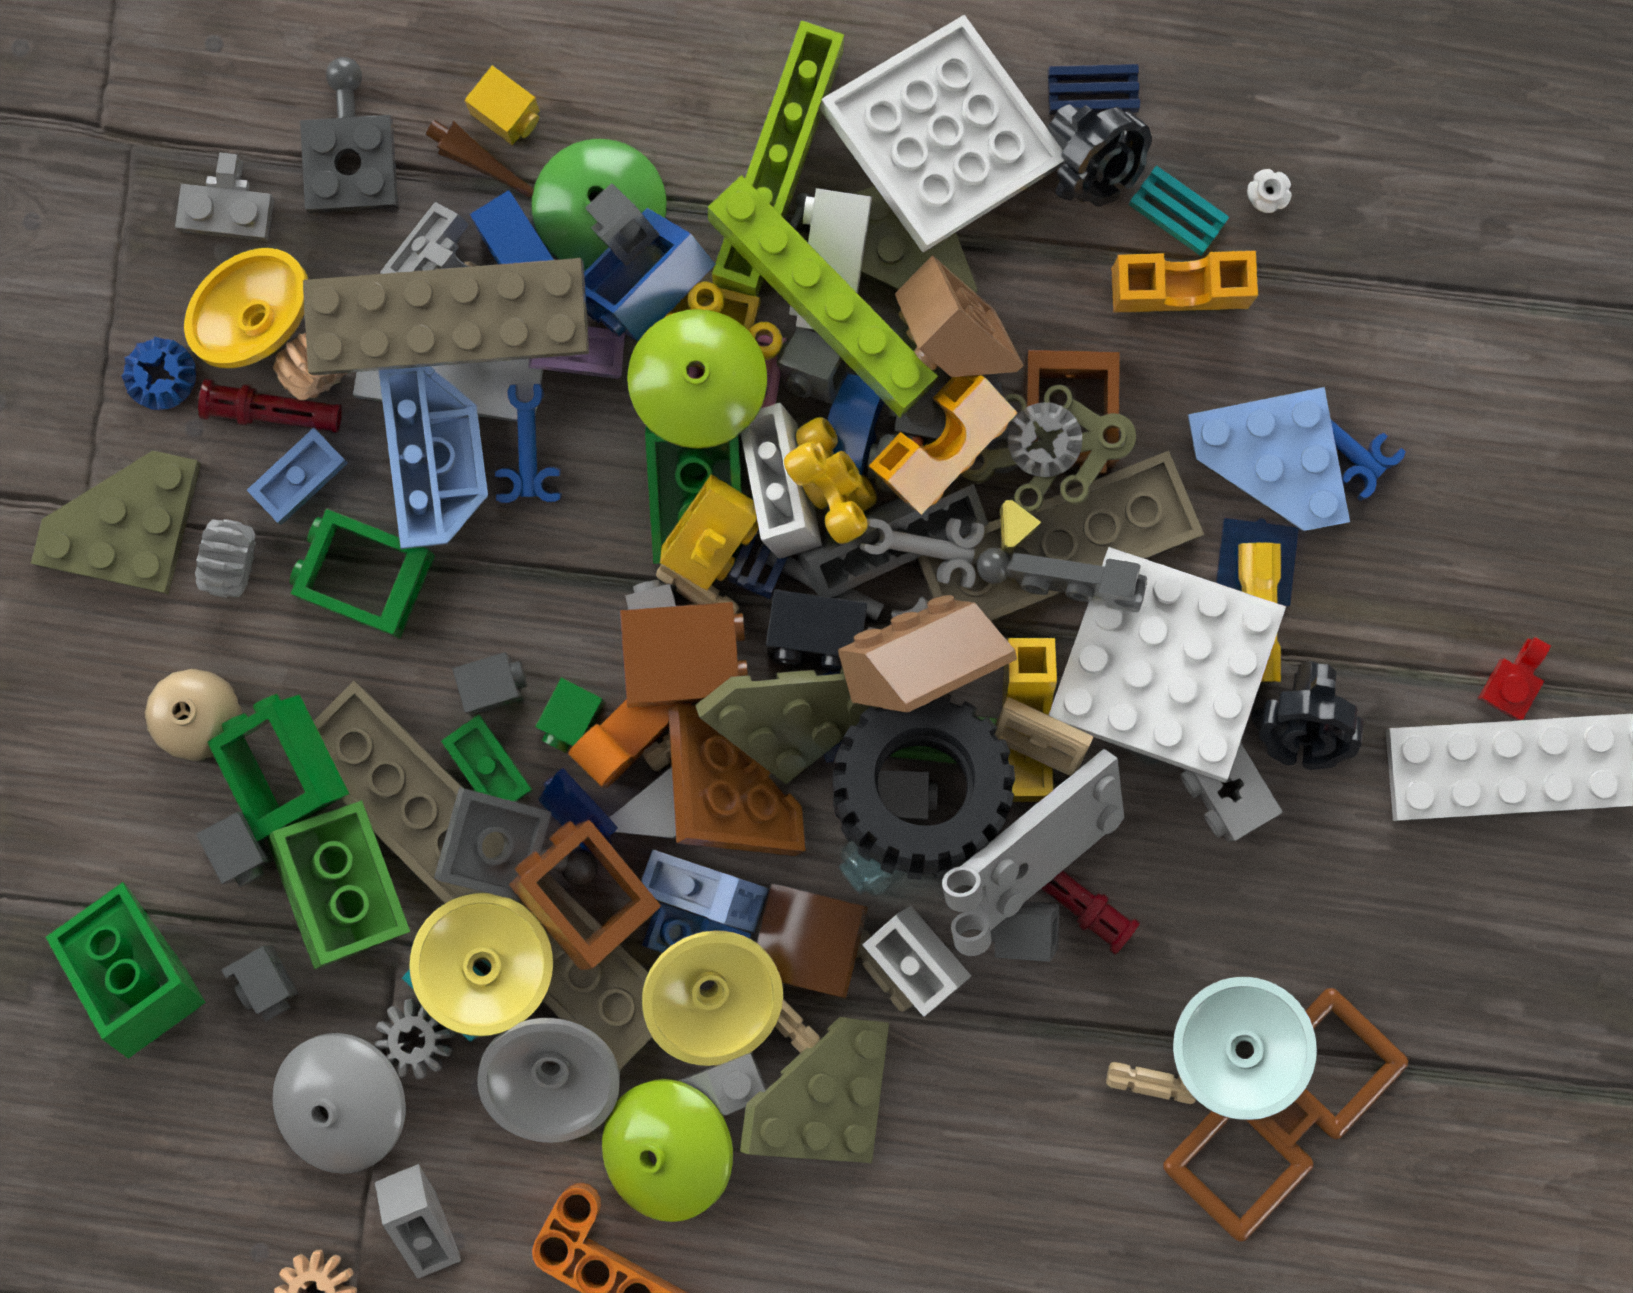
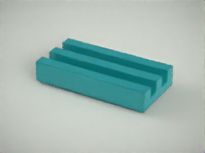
(1187, 196)

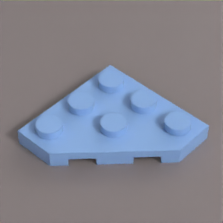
(1277, 454)

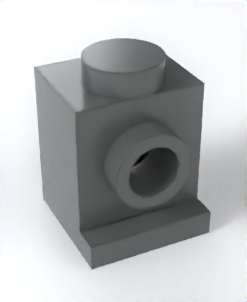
(620, 224)
(262, 982)

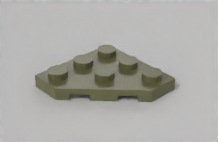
(894, 256)
(124, 526)
(783, 720)
(824, 1099)

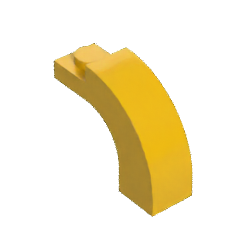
(1033, 683)

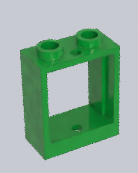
(404, 591)
(305, 752)

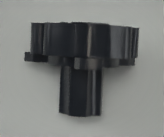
(1101, 148)
(1312, 719)

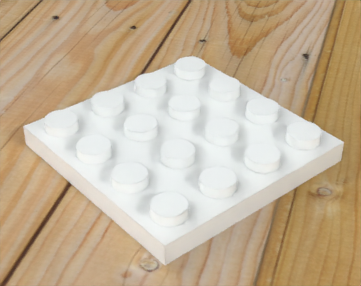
(942, 132)
(1174, 673)

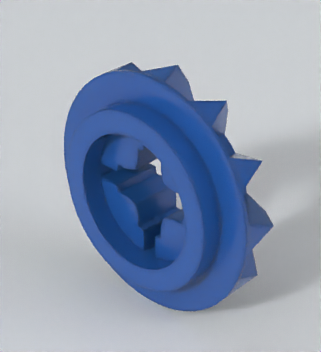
(163, 393)

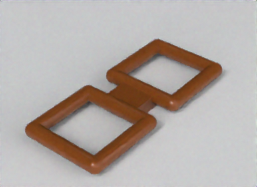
(1288, 1125)

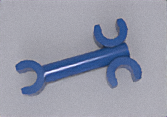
(1368, 463)
(527, 481)

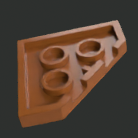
(727, 795)

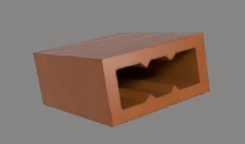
(679, 652)

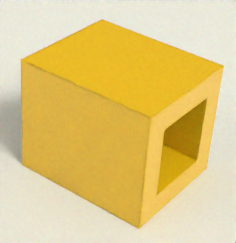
(503, 106)

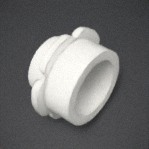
(1269, 202)

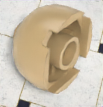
(210, 704)

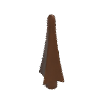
(460, 147)

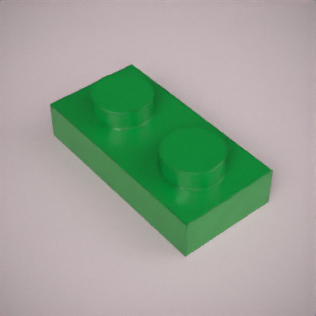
(486, 761)

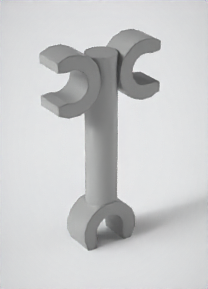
(956, 551)

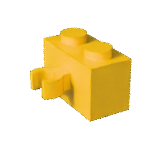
(710, 533)

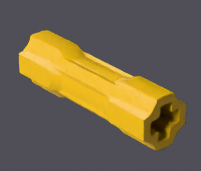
(1259, 575)

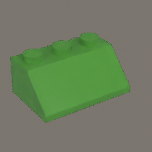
(337, 884)

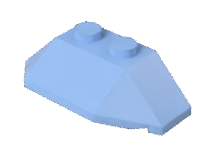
(431, 455)

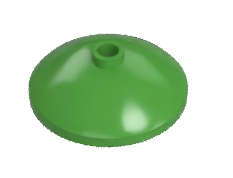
(565, 190)

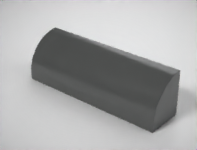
(841, 567)

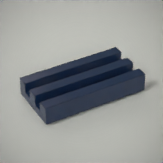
(1094, 72)
(750, 582)

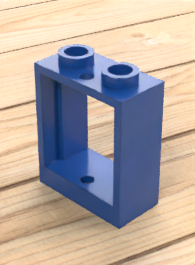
(508, 232)
(657, 291)

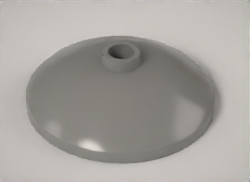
(356, 1089)
(546, 1099)

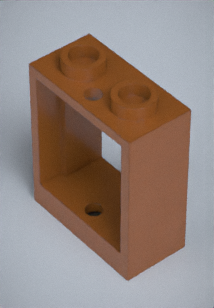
(1076, 366)
(614, 931)

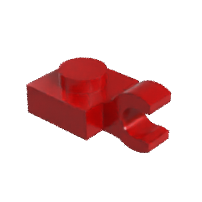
(1513, 685)

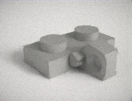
(225, 205)
(430, 243)

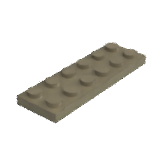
(446, 316)
(1131, 510)

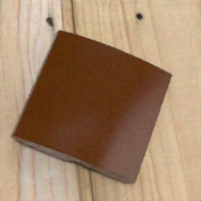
(812, 938)

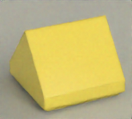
(1015, 525)

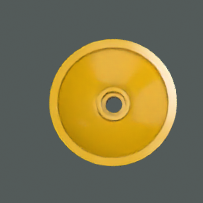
(246, 308)

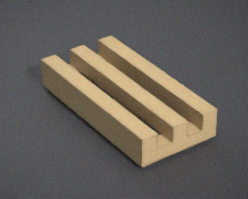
(1043, 732)

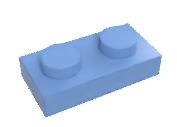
(297, 476)

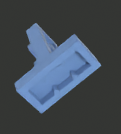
(704, 891)

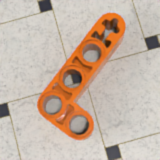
(619, 741)
(582, 1250)

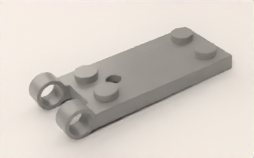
(1033, 851)

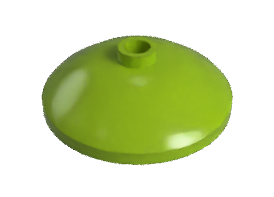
(701, 409)
(689, 1147)

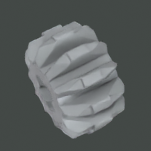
(225, 558)
(420, 1054)

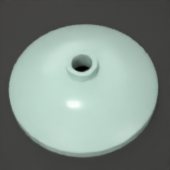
(1254, 1013)

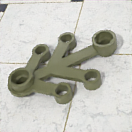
(1092, 441)

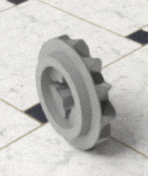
(1066, 446)

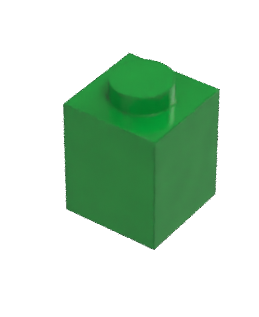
(569, 715)

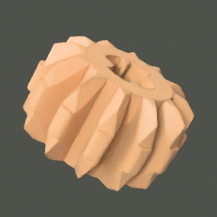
(293, 373)
(315, 1271)

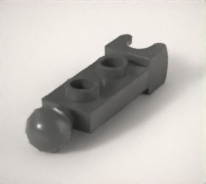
(1115, 583)

